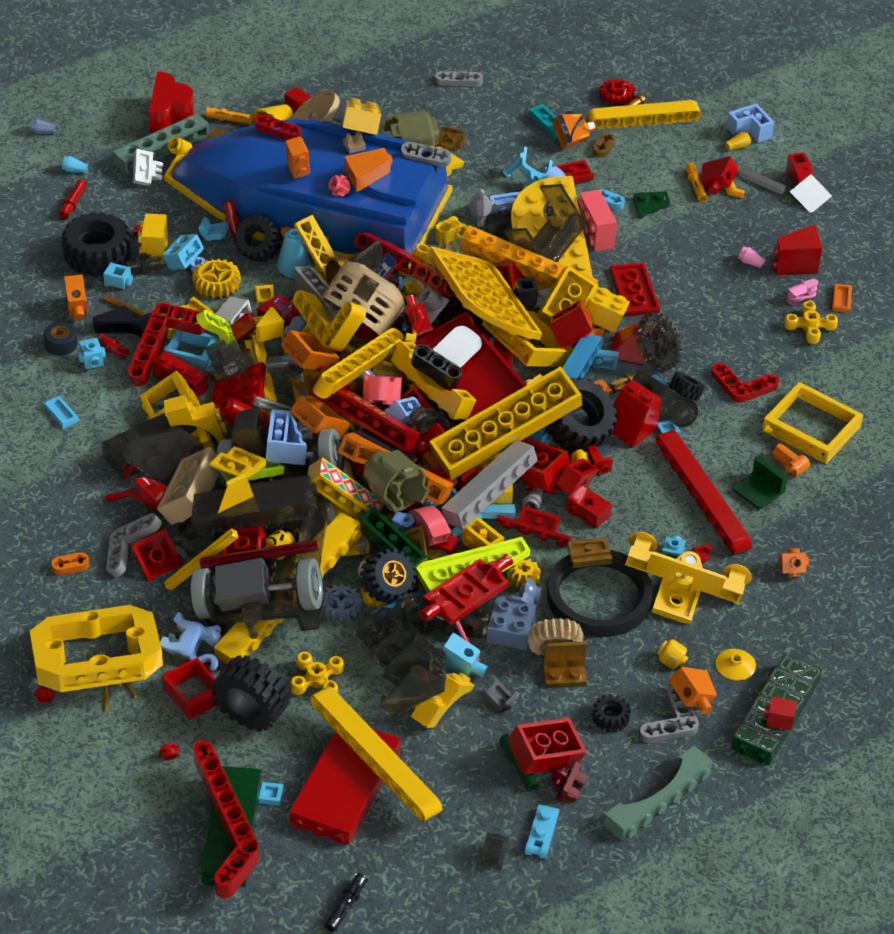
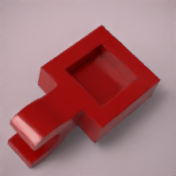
(424, 446)

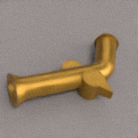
(306, 385)

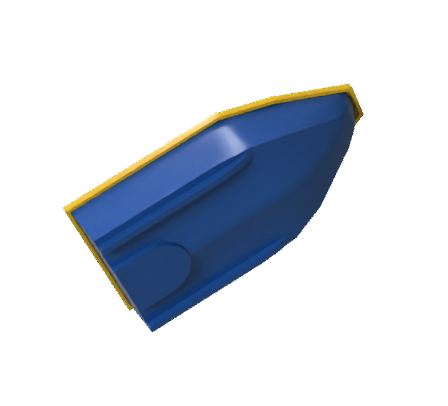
(255, 174)

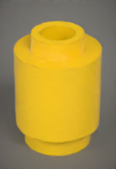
(179, 146)

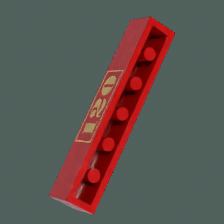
(371, 418)

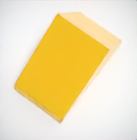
(270, 326)

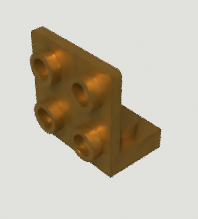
(564, 664)

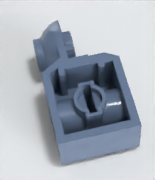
(514, 617)

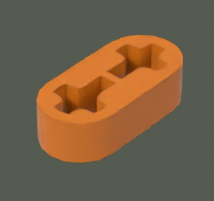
(70, 563)

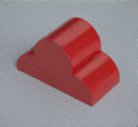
(169, 102)

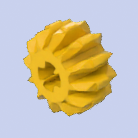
(521, 571)

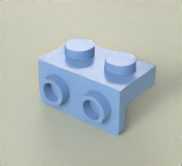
(504, 201)

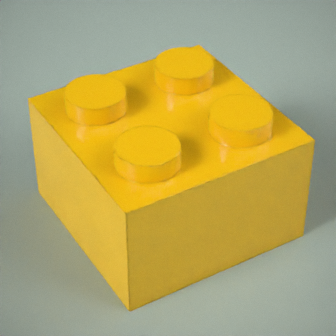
(153, 235)
(607, 309)

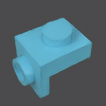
(212, 231)

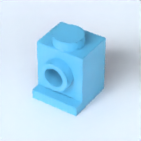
(117, 276)
(674, 546)

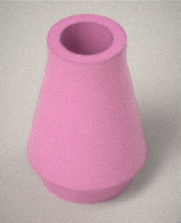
(750, 257)

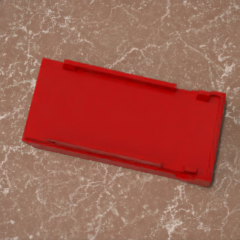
(485, 374)

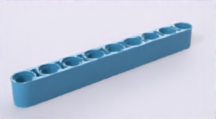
(575, 367)

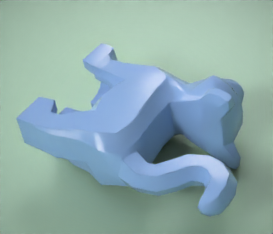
(189, 641)

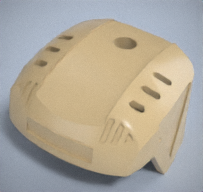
(367, 290)

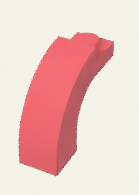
(434, 523)

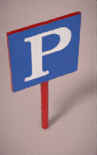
(388, 266)

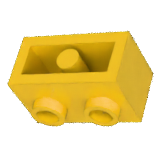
(480, 534)

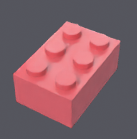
(598, 220)

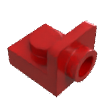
(603, 464)

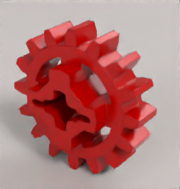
(617, 91)

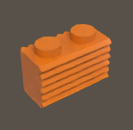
(297, 157)

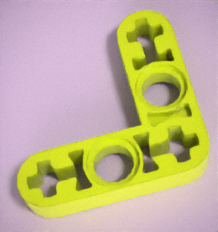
(216, 325)

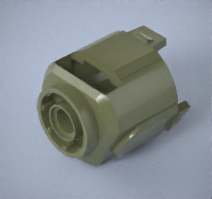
(414, 127)
(395, 480)

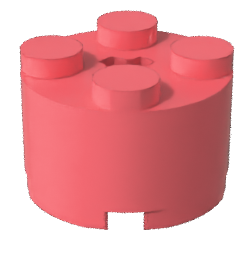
(381, 388)

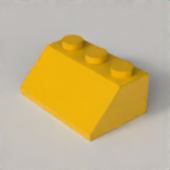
(567, 289)

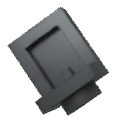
(500, 697)

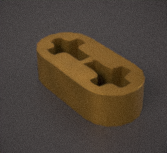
(597, 149)

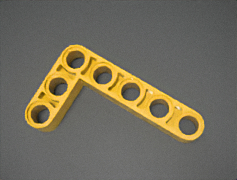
(330, 332)

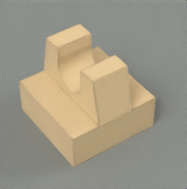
(354, 143)

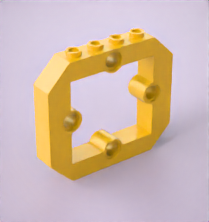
(100, 670)

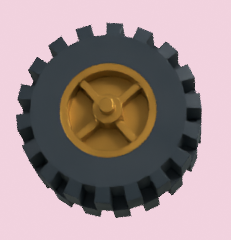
(387, 575)

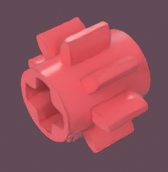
(339, 185)

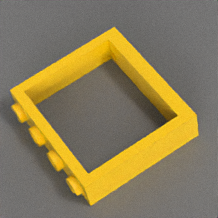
(518, 345)
(803, 441)

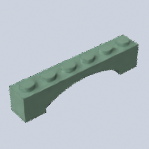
(628, 818)

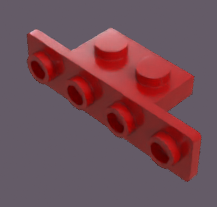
(537, 523)

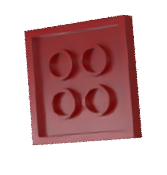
(241, 387)

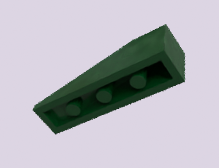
(387, 536)

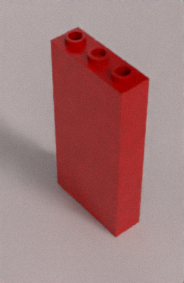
(339, 791)

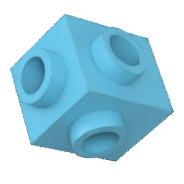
(91, 353)

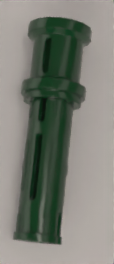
(528, 779)

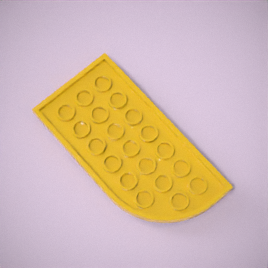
(528, 213)
(485, 292)

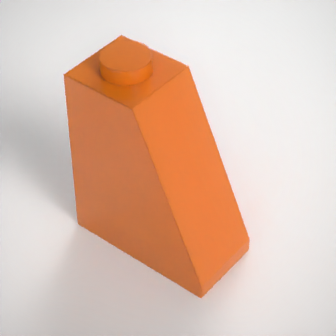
(367, 167)

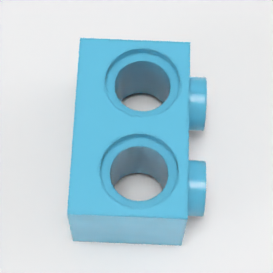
(183, 251)

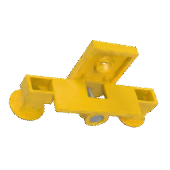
(683, 578)

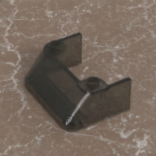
(559, 231)

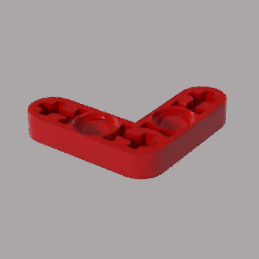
(743, 388)

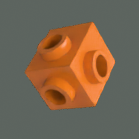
(786, 560)

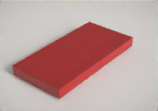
(635, 285)

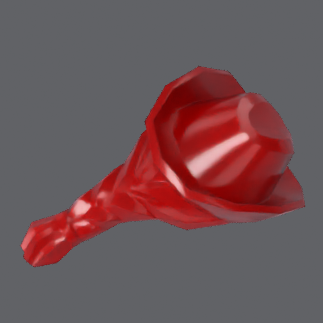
(146, 490)

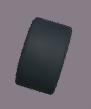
(60, 338)

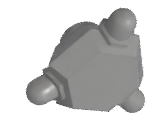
(481, 208)

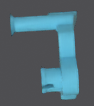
(532, 174)

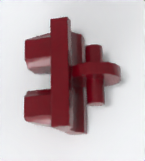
(573, 776)

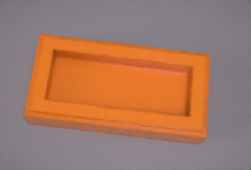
(841, 298)

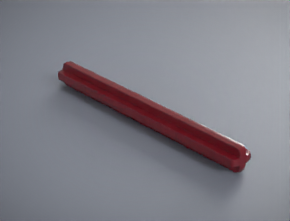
(265, 553)

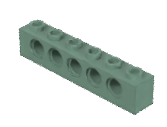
(190, 129)

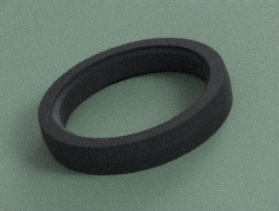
(598, 627)

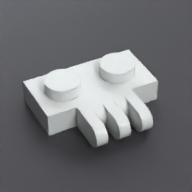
(145, 168)

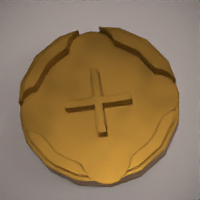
(451, 139)

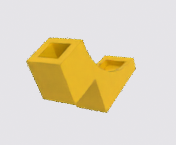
(182, 412)
(433, 709)

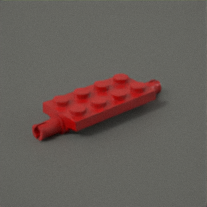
(466, 590)

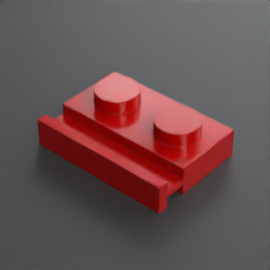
(579, 170)

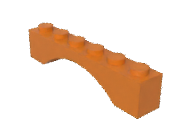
(361, 450)

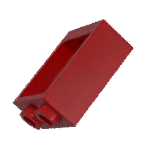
(197, 704)

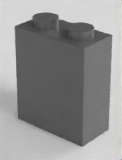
(241, 584)

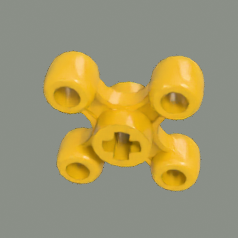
(811, 322)
(316, 673)

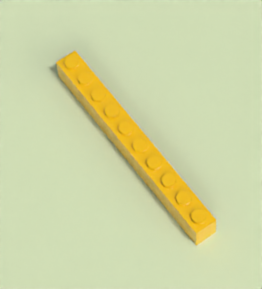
(338, 538)

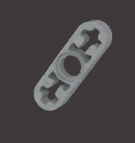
(469, 78)
(440, 152)

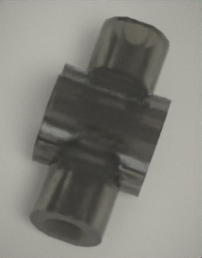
(144, 263)

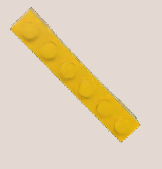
(456, 403)

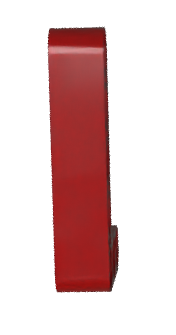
(157, 337)

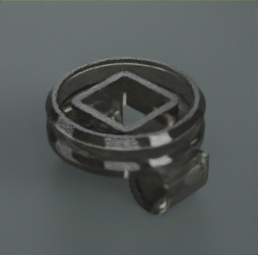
(227, 360)

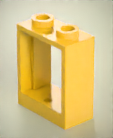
(161, 390)

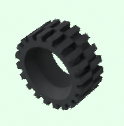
(251, 693)

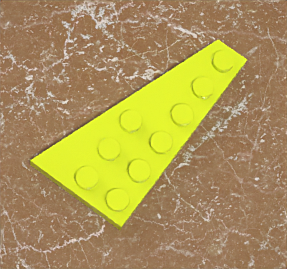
(437, 571)

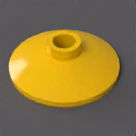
(735, 670)

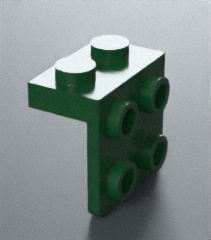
(762, 484)

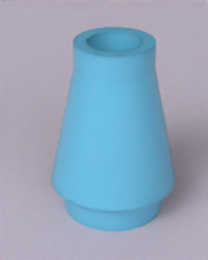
(74, 165)

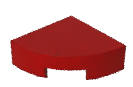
(703, 551)

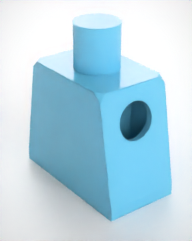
(462, 657)

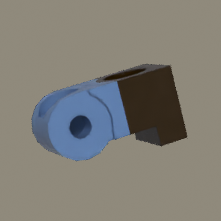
(400, 520)

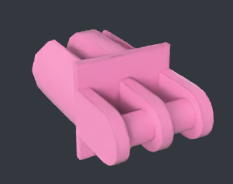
(802, 291)

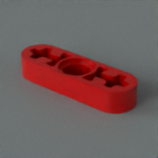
(267, 125)

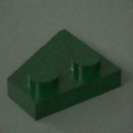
(650, 202)

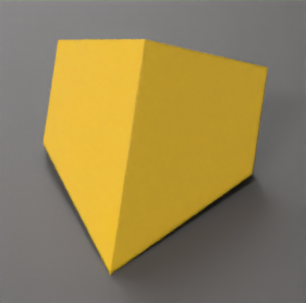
(236, 492)

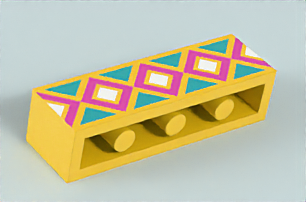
(342, 489)

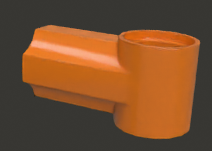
(793, 464)

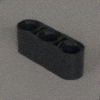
(436, 366)

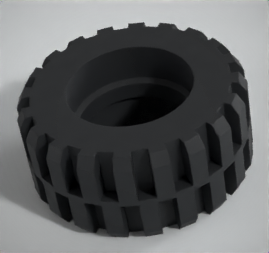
(96, 229)
(601, 414)

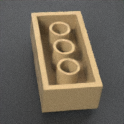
(190, 478)

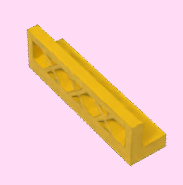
(318, 240)

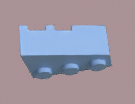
(284, 439)

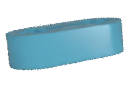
(613, 200)

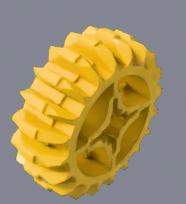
(216, 278)

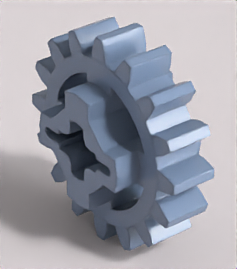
(342, 602)

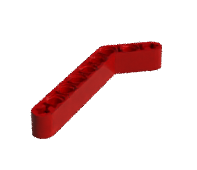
(233, 819)

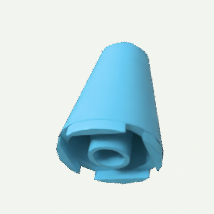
(292, 254)

